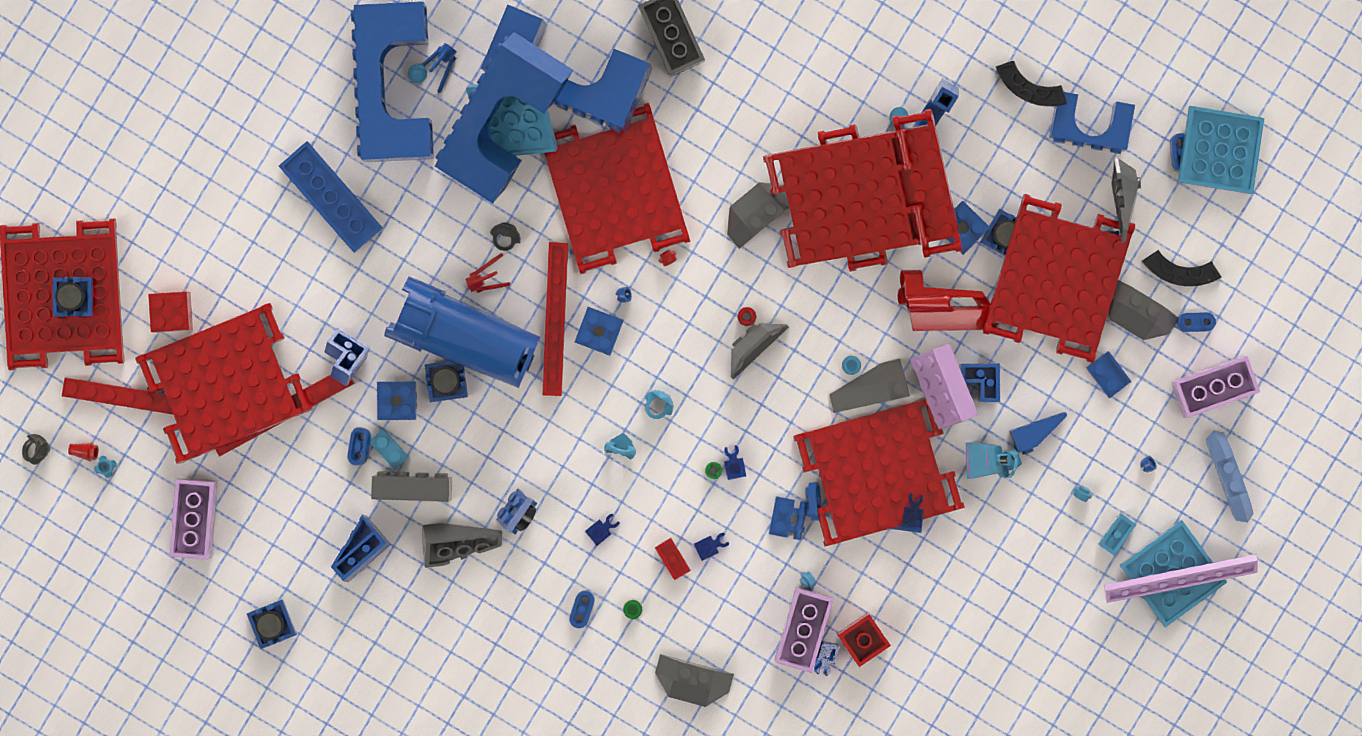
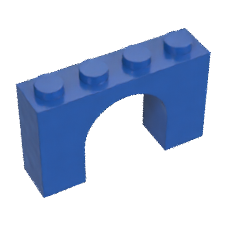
(940, 101)
(1114, 138)

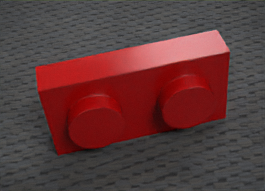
(672, 558)

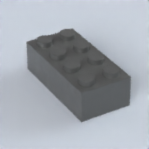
(671, 35)
(411, 488)

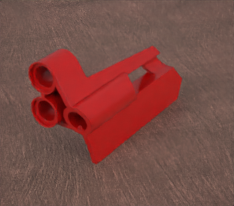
(931, 307)

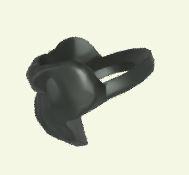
(506, 230)
(41, 450)

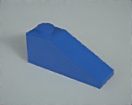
(1032, 434)

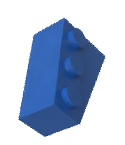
(360, 549)

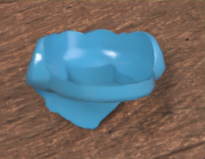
(651, 396)
(621, 445)
(1016, 462)

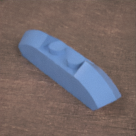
(1229, 476)

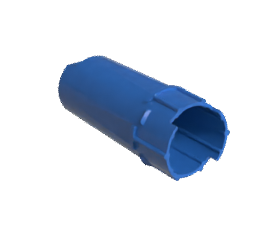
(462, 334)

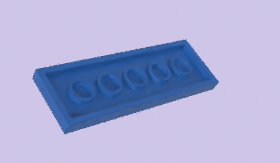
(330, 196)

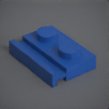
(1108, 374)

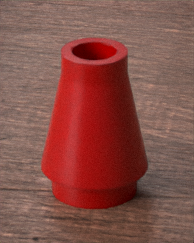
(85, 451)

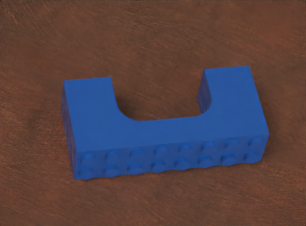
(375, 34)
(515, 71)
(609, 99)

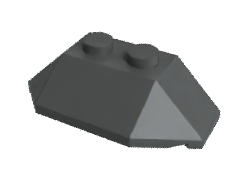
(754, 213)
(1140, 313)
(753, 344)
(692, 681)

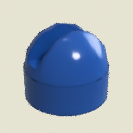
(624, 294)
(1148, 464)

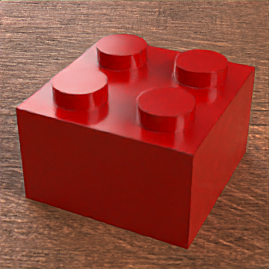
(170, 312)
(863, 639)

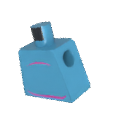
(985, 459)

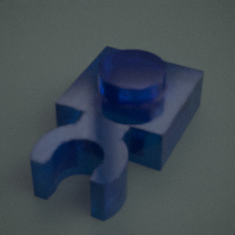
(734, 466)
(913, 515)
(600, 531)
(708, 547)
(826, 655)

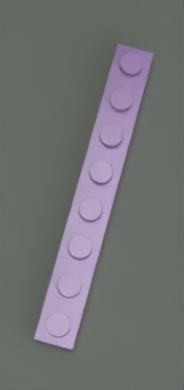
(1181, 578)

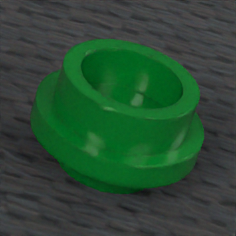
(632, 609)

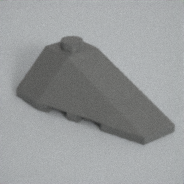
(1124, 189)
(875, 386)

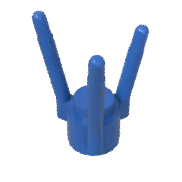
(445, 54)

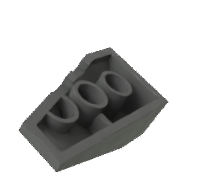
(450, 541)

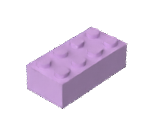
(944, 386)
(1215, 386)
(193, 519)
(803, 629)

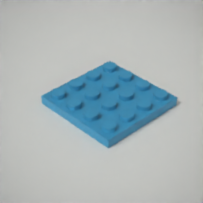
(521, 127)
(1220, 150)
(1171, 552)

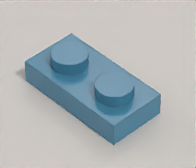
(389, 449)
(1117, 534)

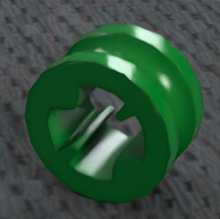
(718, 472)

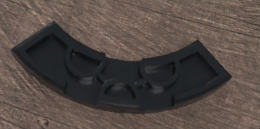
(1029, 91)
(1181, 275)

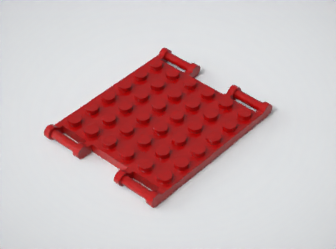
(922, 185)
(615, 190)
(846, 198)
(1057, 278)
(28, 294)
(224, 383)
(873, 468)

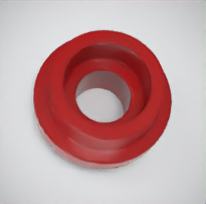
(667, 258)
(746, 322)

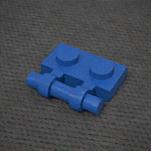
(782, 517)

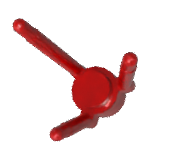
(476, 281)

